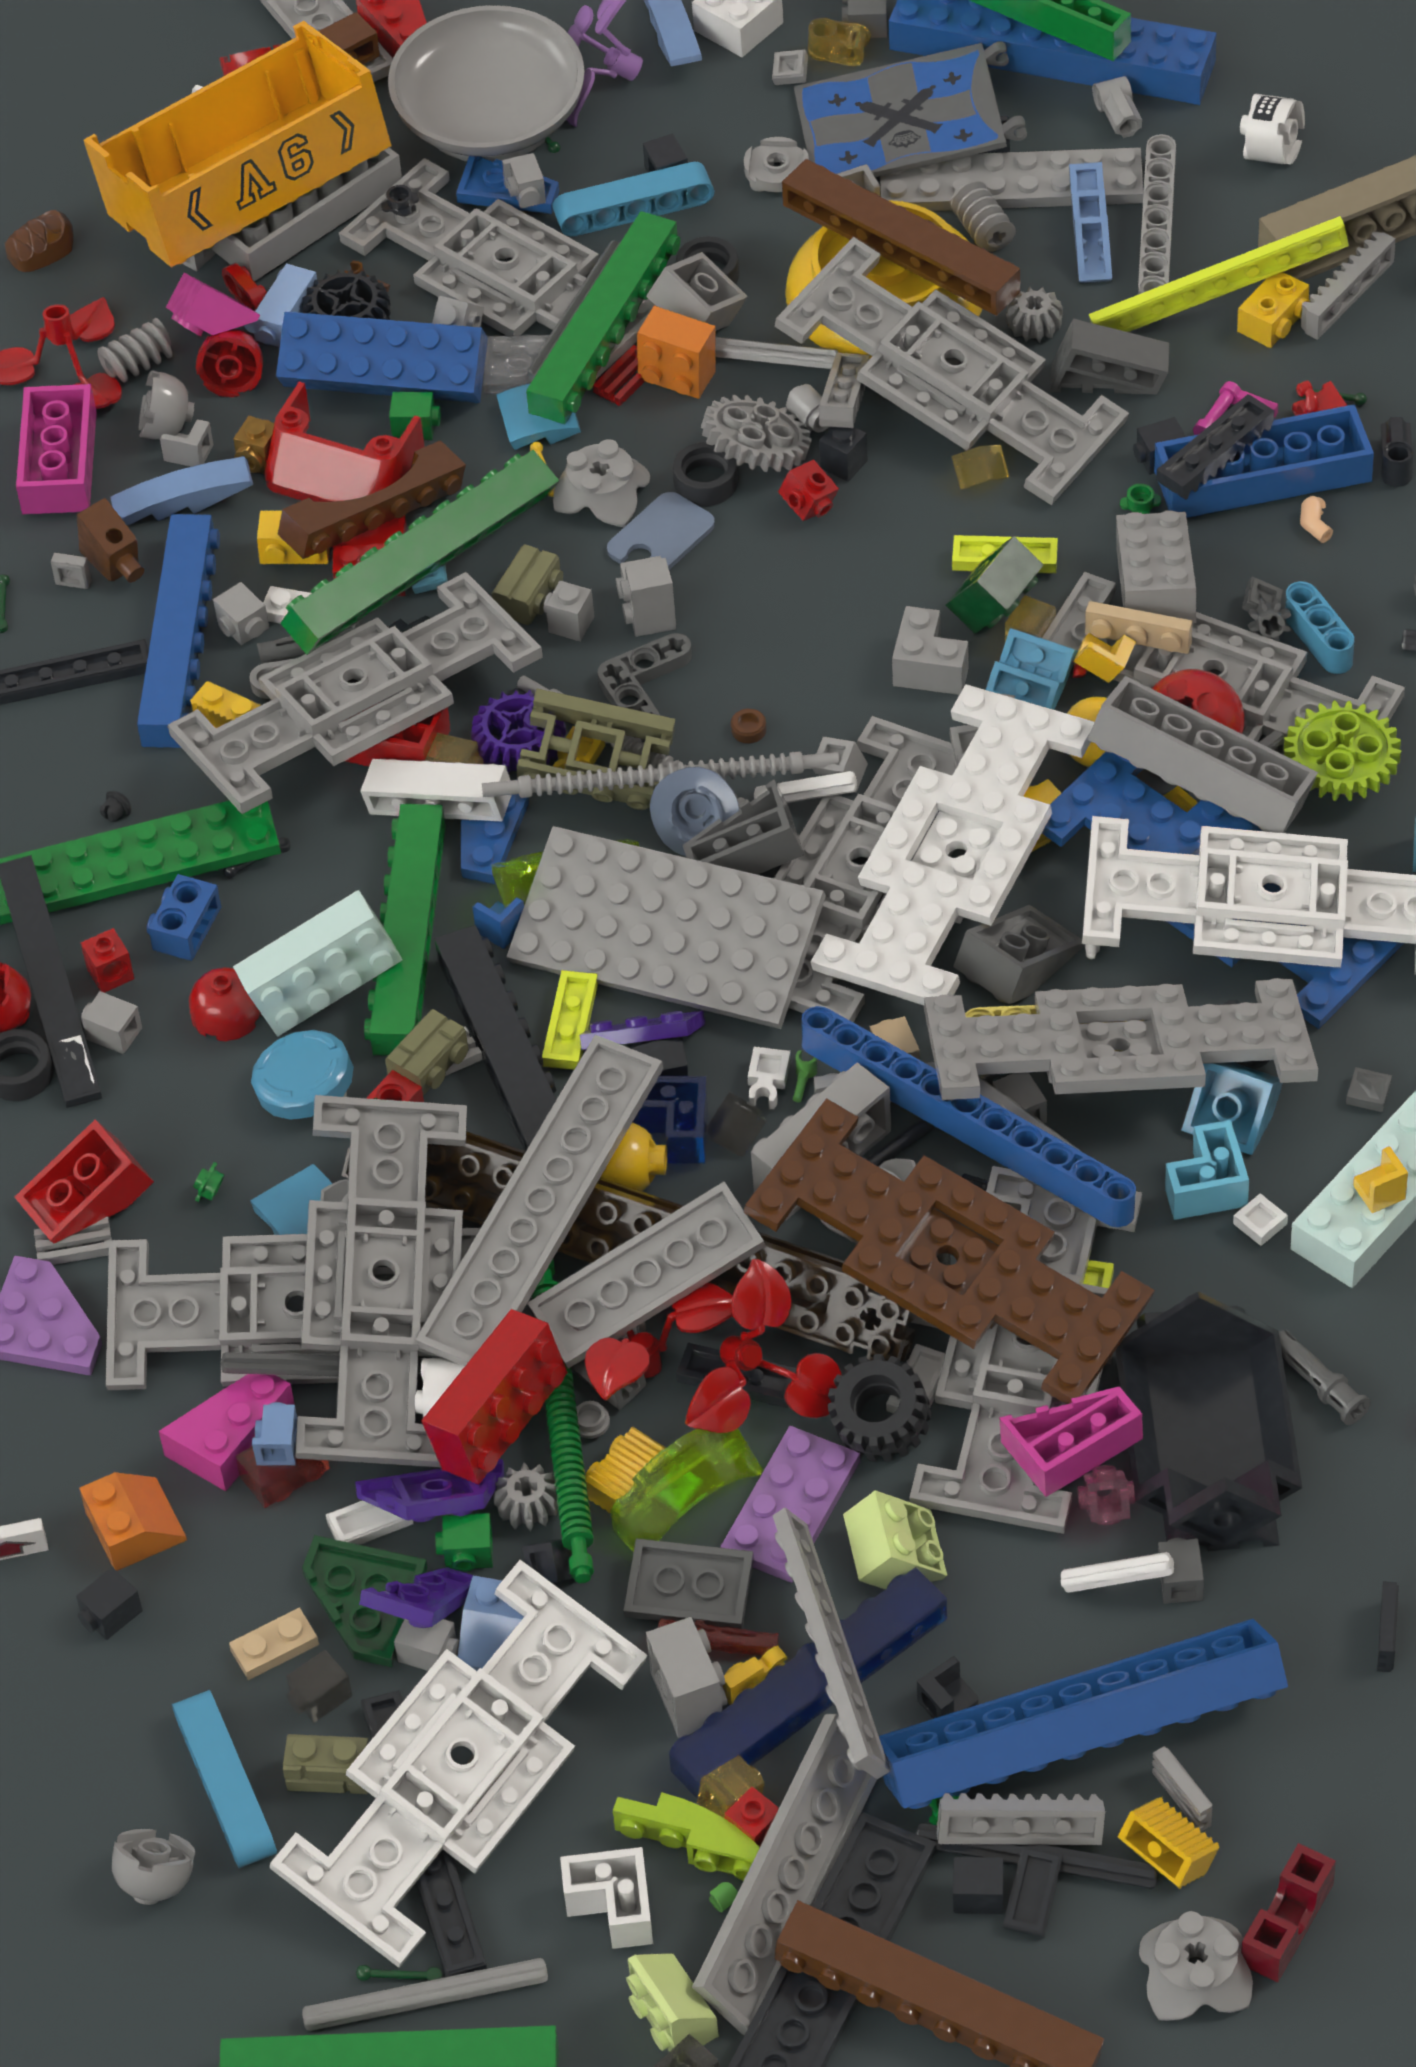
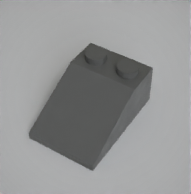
(1016, 953)

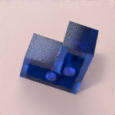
(681, 1111)

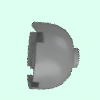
(164, 407)
(151, 1866)

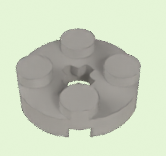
(760, 162)

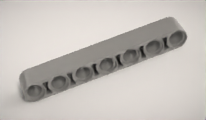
(1157, 213)

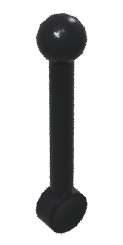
(232, 870)

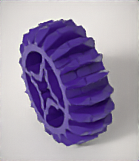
(511, 721)

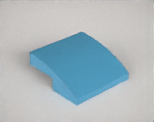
(527, 428)
(1032, 669)
(287, 1203)

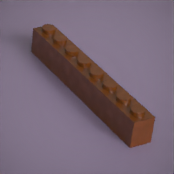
(901, 237)
(930, 1994)

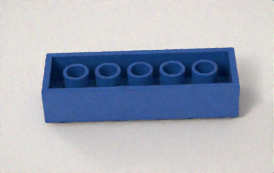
(382, 356)
(1288, 461)

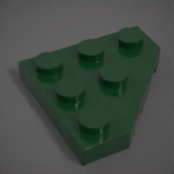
(337, 1576)

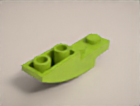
(678, 1823)

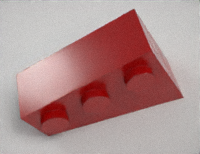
(392, 20)
(409, 744)

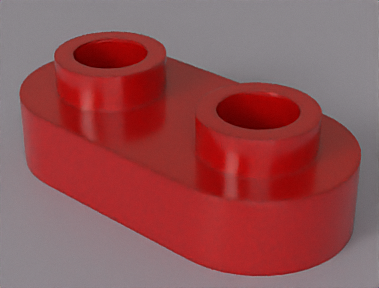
(242, 286)

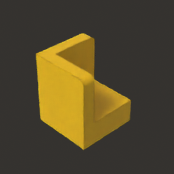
(1102, 658)
(1383, 1184)

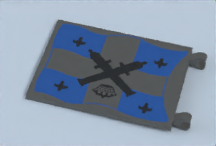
(907, 112)

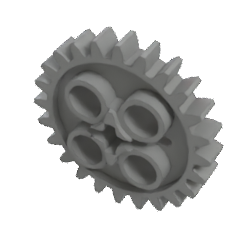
(756, 433)

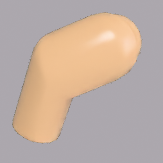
(1311, 518)

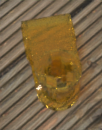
(834, 41)

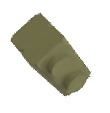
(527, 583)
(429, 1051)
(321, 1763)

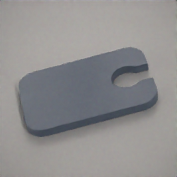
(664, 528)

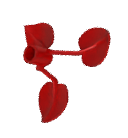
(89, 325)
(618, 1364)
(720, 1401)

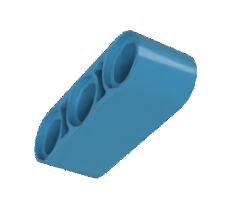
(1319, 627)

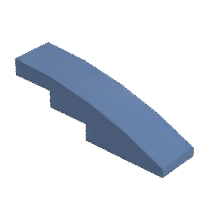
(674, 31)
(1090, 222)
(189, 487)

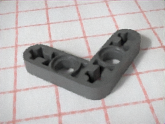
(633, 677)

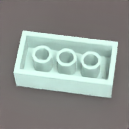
(317, 963)

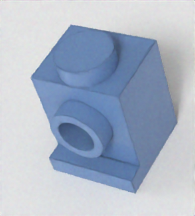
(276, 1435)

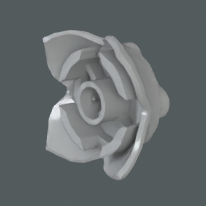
(602, 480)
(1180, 1987)

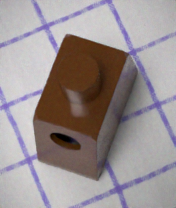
(108, 542)

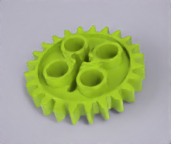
(1345, 748)

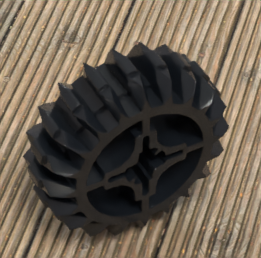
(348, 296)

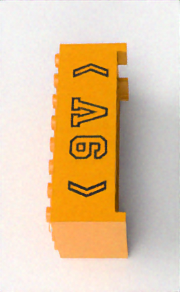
(241, 146)

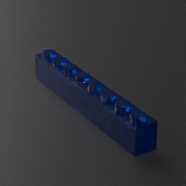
(797, 1691)

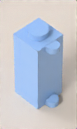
(282, 297)

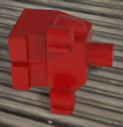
(1317, 401)

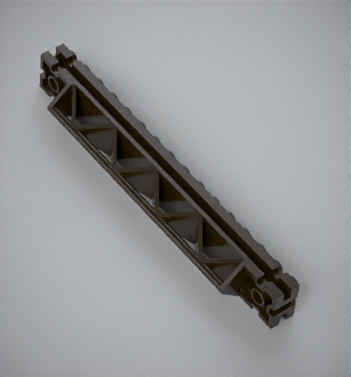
(824, 1300)

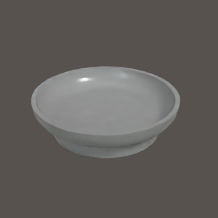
(486, 81)

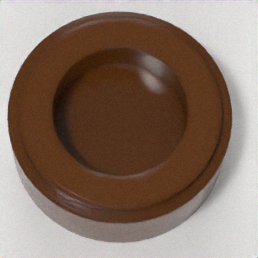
(748, 725)

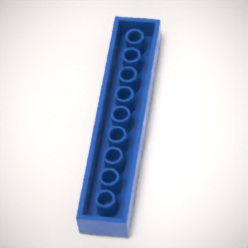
(1158, 62)
(1082, 1713)

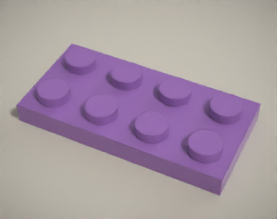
(805, 1478)

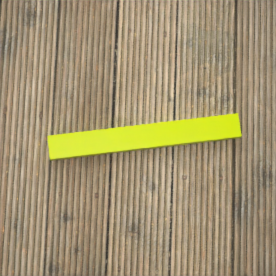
(1224, 277)

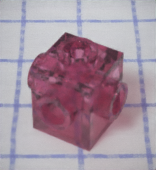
(1110, 1508)

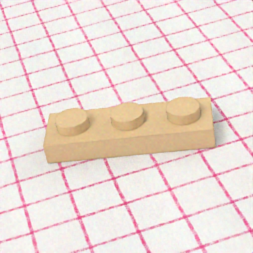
(1143, 627)

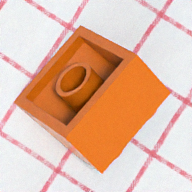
(131, 1517)

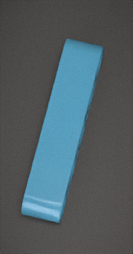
(623, 199)
(224, 1779)

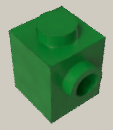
(406, 405)
(466, 1541)

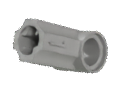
(1116, 101)

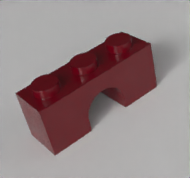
(1282, 1927)

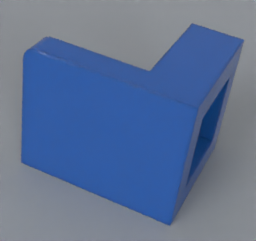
(498, 922)

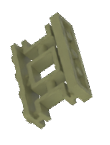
(601, 723)

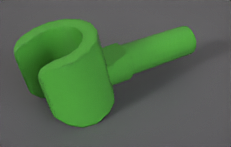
(804, 1070)
(723, 1896)

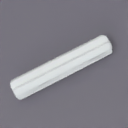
(815, 787)
(1117, 1572)

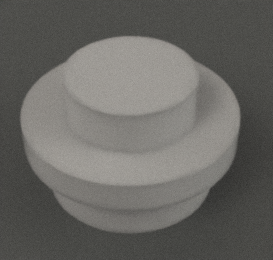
(592, 1419)

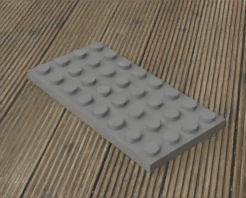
(667, 926)

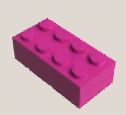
(56, 449)

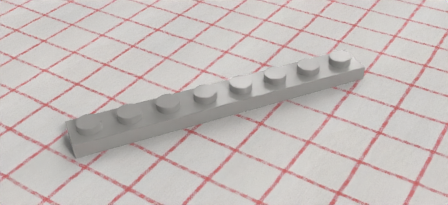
(833, 1651)

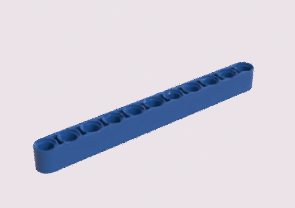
(973, 1121)

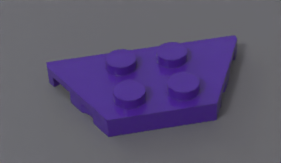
(429, 1493)

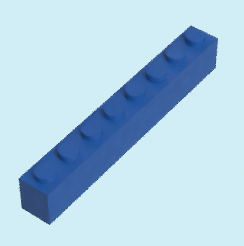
(178, 627)

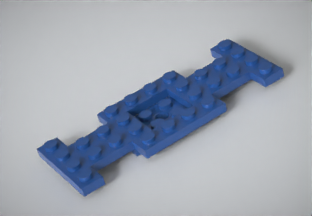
(1159, 825)

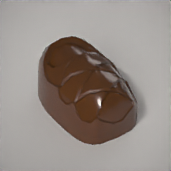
(40, 241)

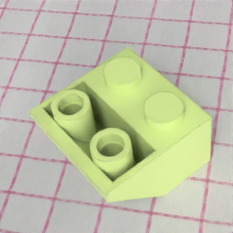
(892, 1539)
(668, 2001)

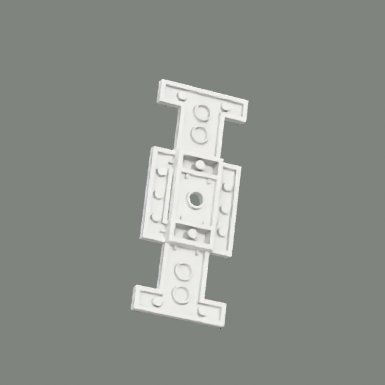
(978, 812)
(1228, 885)
(428, 1796)

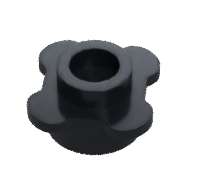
(399, 200)

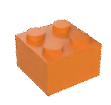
(676, 352)

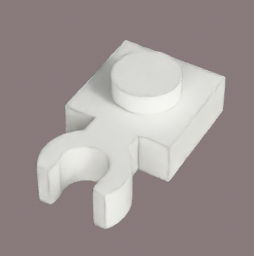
(767, 1072)

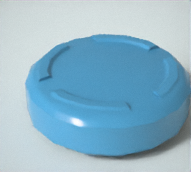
(298, 1069)

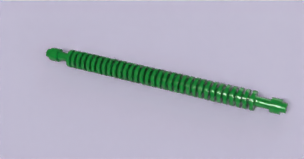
(568, 1465)

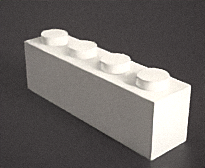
(434, 783)

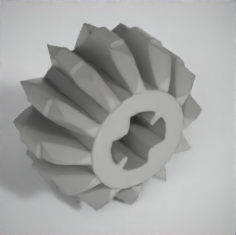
(1034, 314)
(526, 1496)

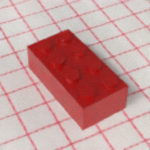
(494, 1396)

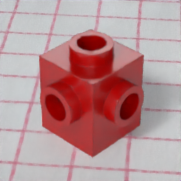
(808, 490)

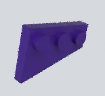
(643, 1029)
(424, 1601)

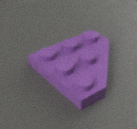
(44, 1321)

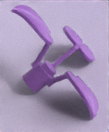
(618, 60)

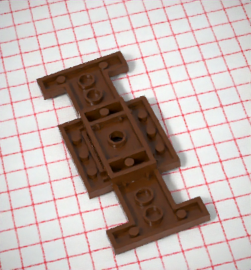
(905, 1234)

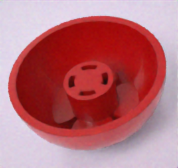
(1205, 694)

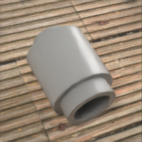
(804, 404)

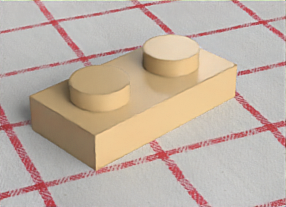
(273, 1643)

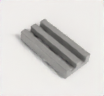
(75, 1251)
(1182, 1788)

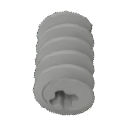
(982, 216)
(135, 350)

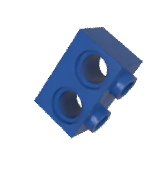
(184, 917)

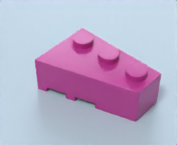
(1072, 1438)

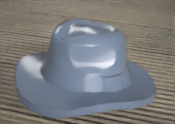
(689, 803)

